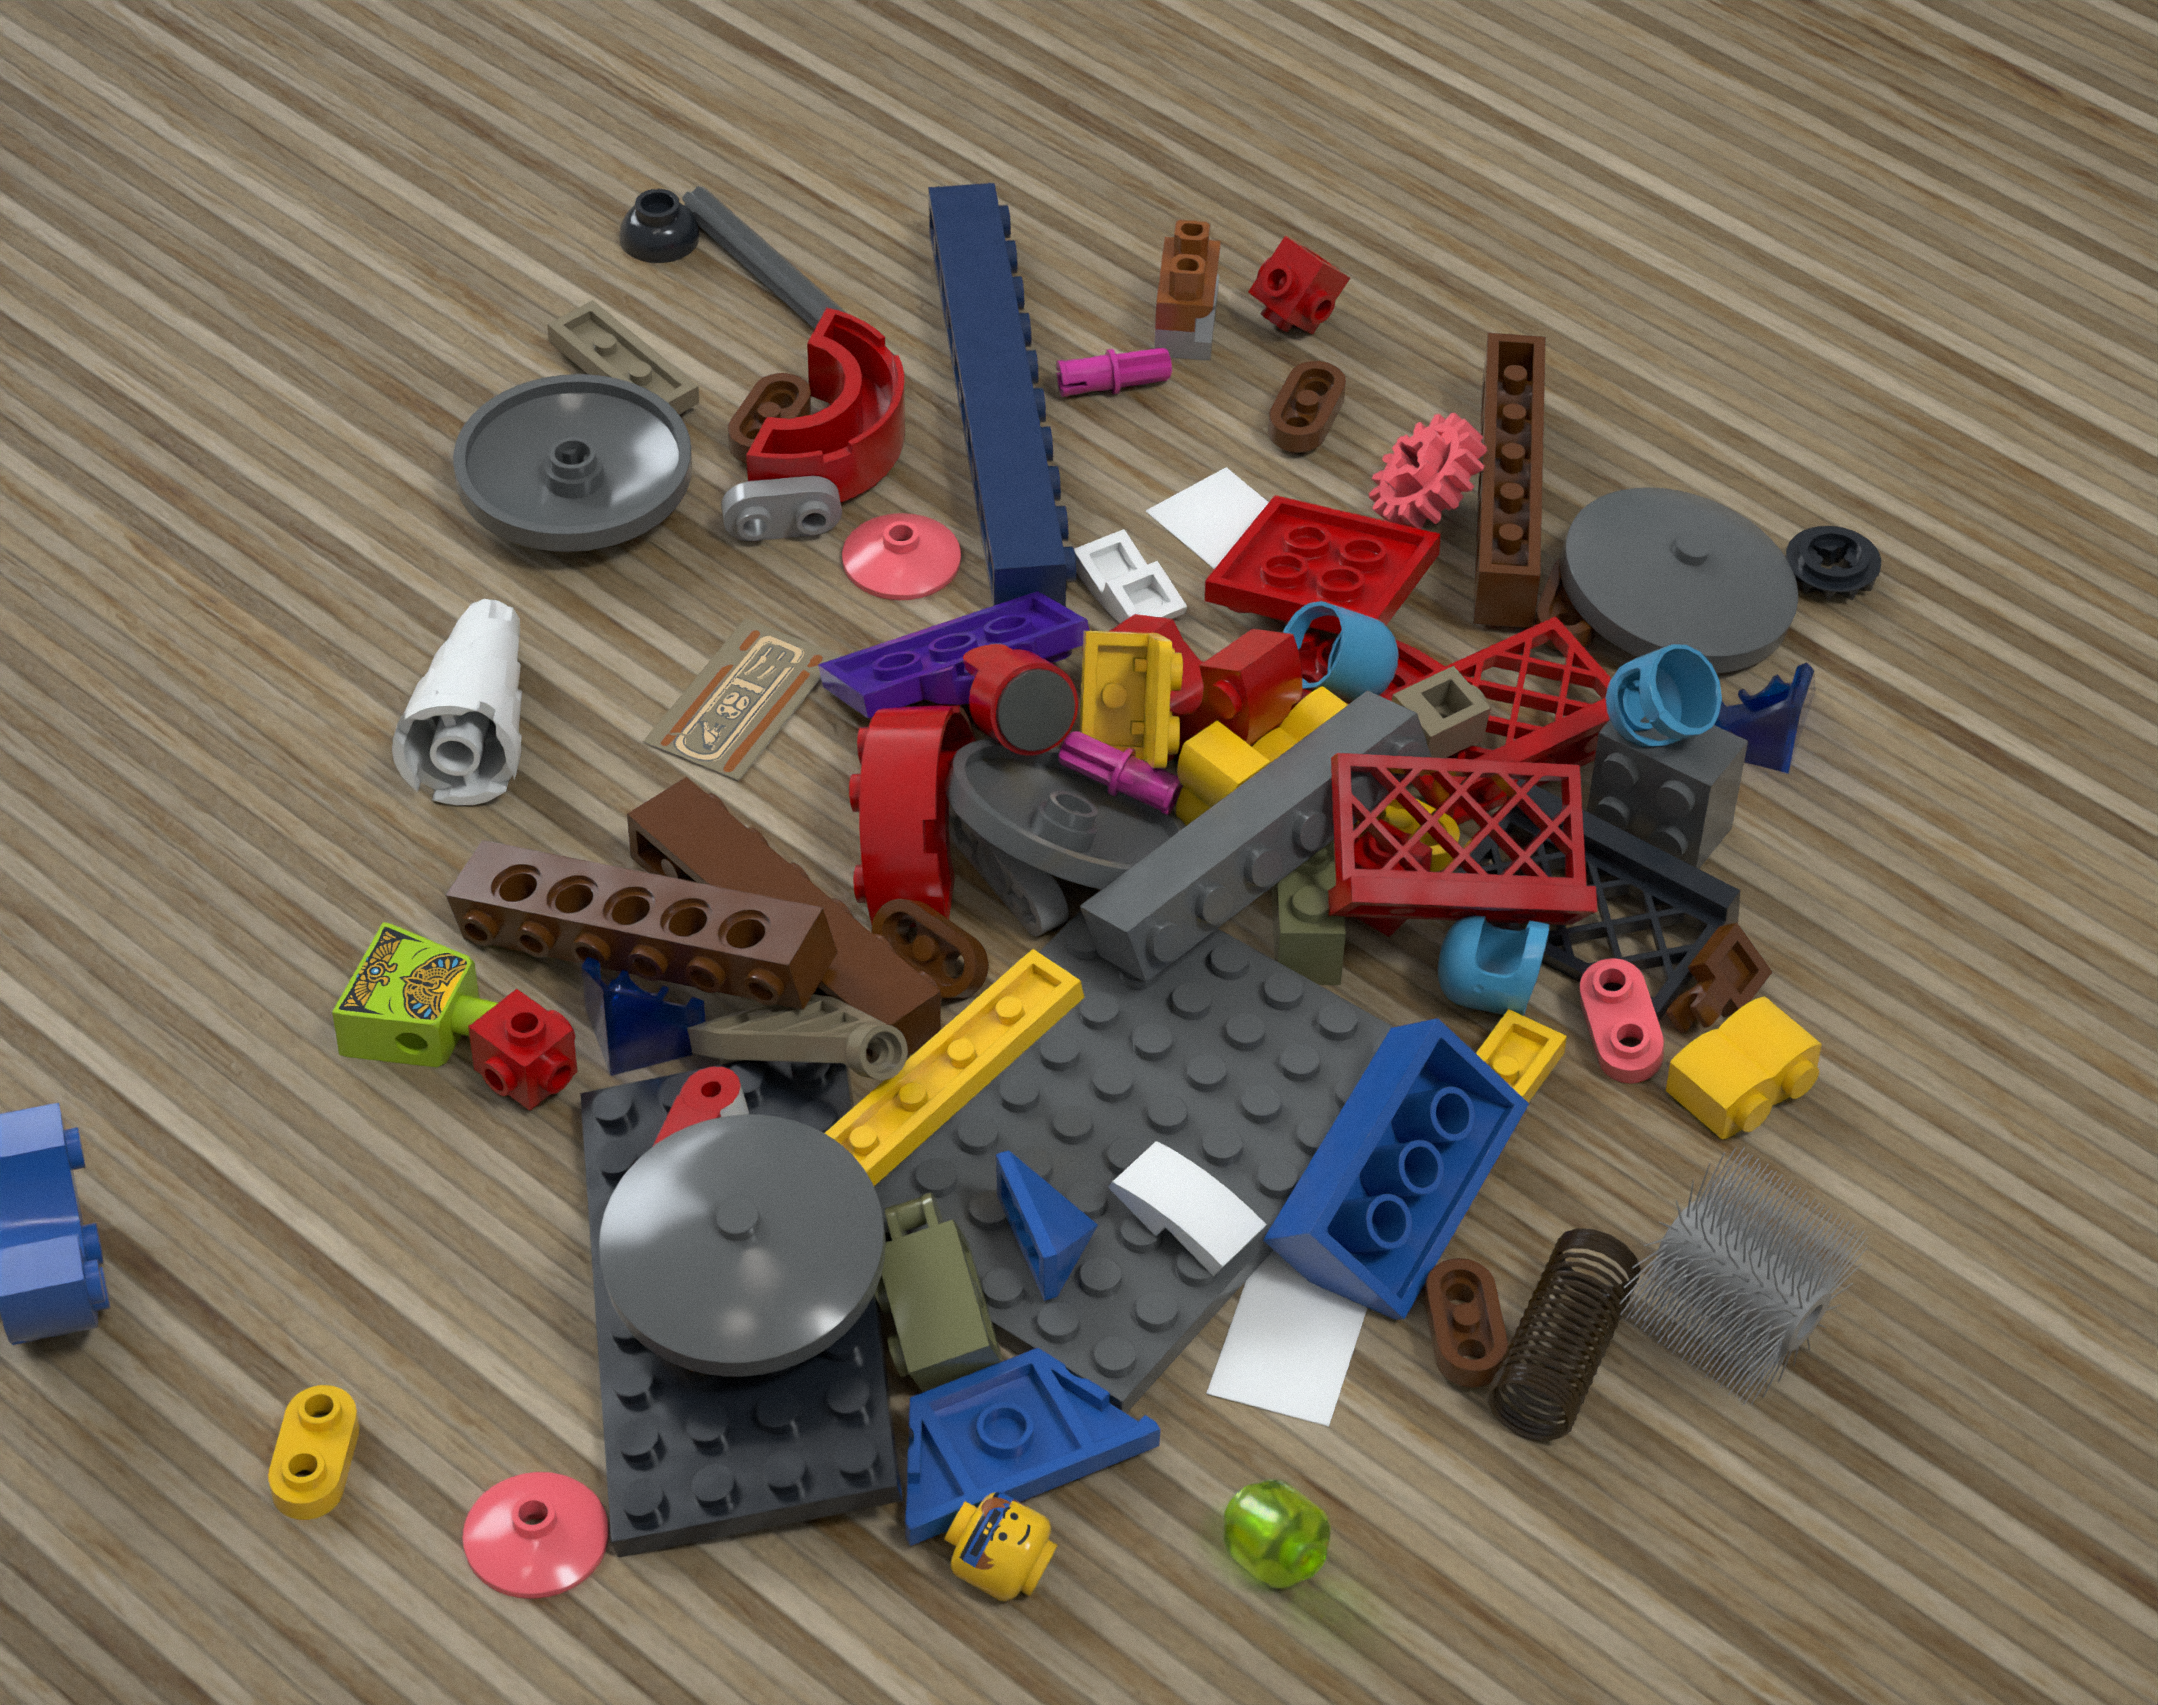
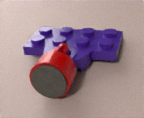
(985, 659)

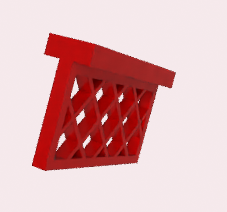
(1561, 742)
(1449, 894)

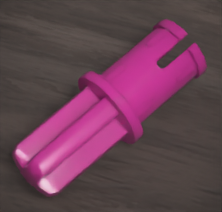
(1113, 371)
(1120, 771)

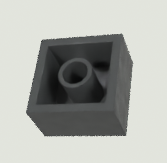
(1669, 794)

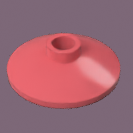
(901, 556)
(538, 1557)

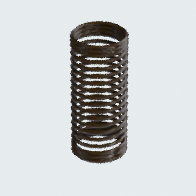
(1542, 1380)

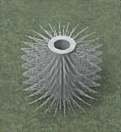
(1744, 1275)

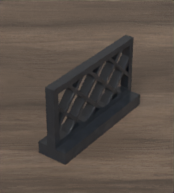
(1626, 868)

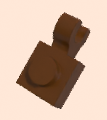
(1727, 978)

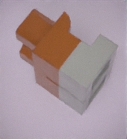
(1188, 292)

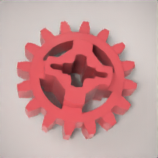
(1428, 471)

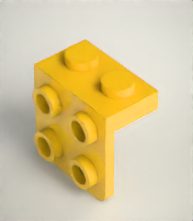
(1128, 693)

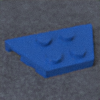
(1013, 1433)

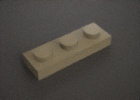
(610, 349)

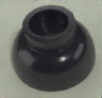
(658, 228)

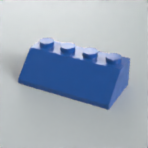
(1397, 1169)

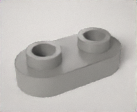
(781, 508)

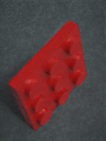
(1316, 554)

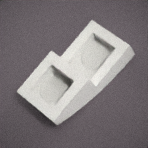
(1124, 581)
(1189, 1202)

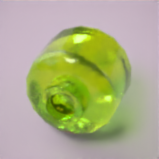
(1276, 1533)

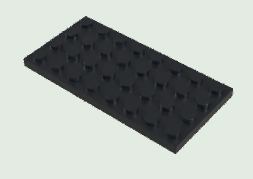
(731, 1453)

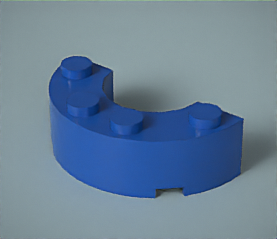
(46, 1252)

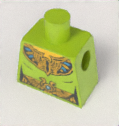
(407, 1001)

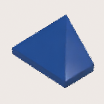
(1044, 1223)

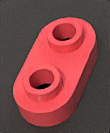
(1621, 1015)

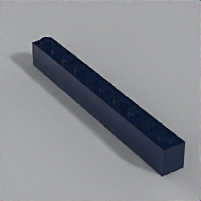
(997, 396)

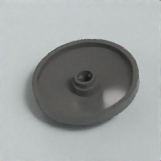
(572, 462)
(1678, 571)
(1053, 814)
(742, 1245)

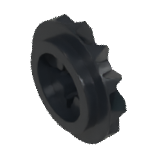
(1830, 545)

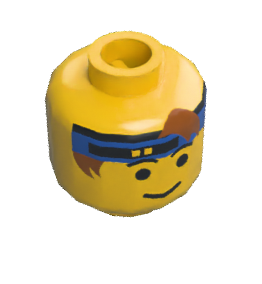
(1000, 1546)

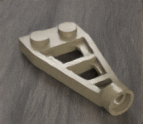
(820, 1033)

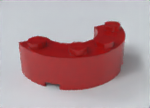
(862, 428)
(1241, 686)
(906, 805)

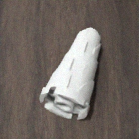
(466, 711)

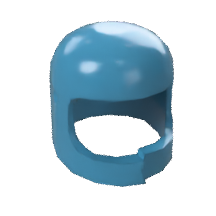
(1361, 655)
(1669, 688)
(1491, 965)

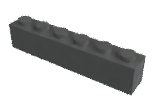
(1244, 841)

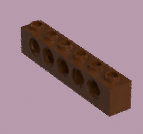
(1510, 482)
(643, 924)

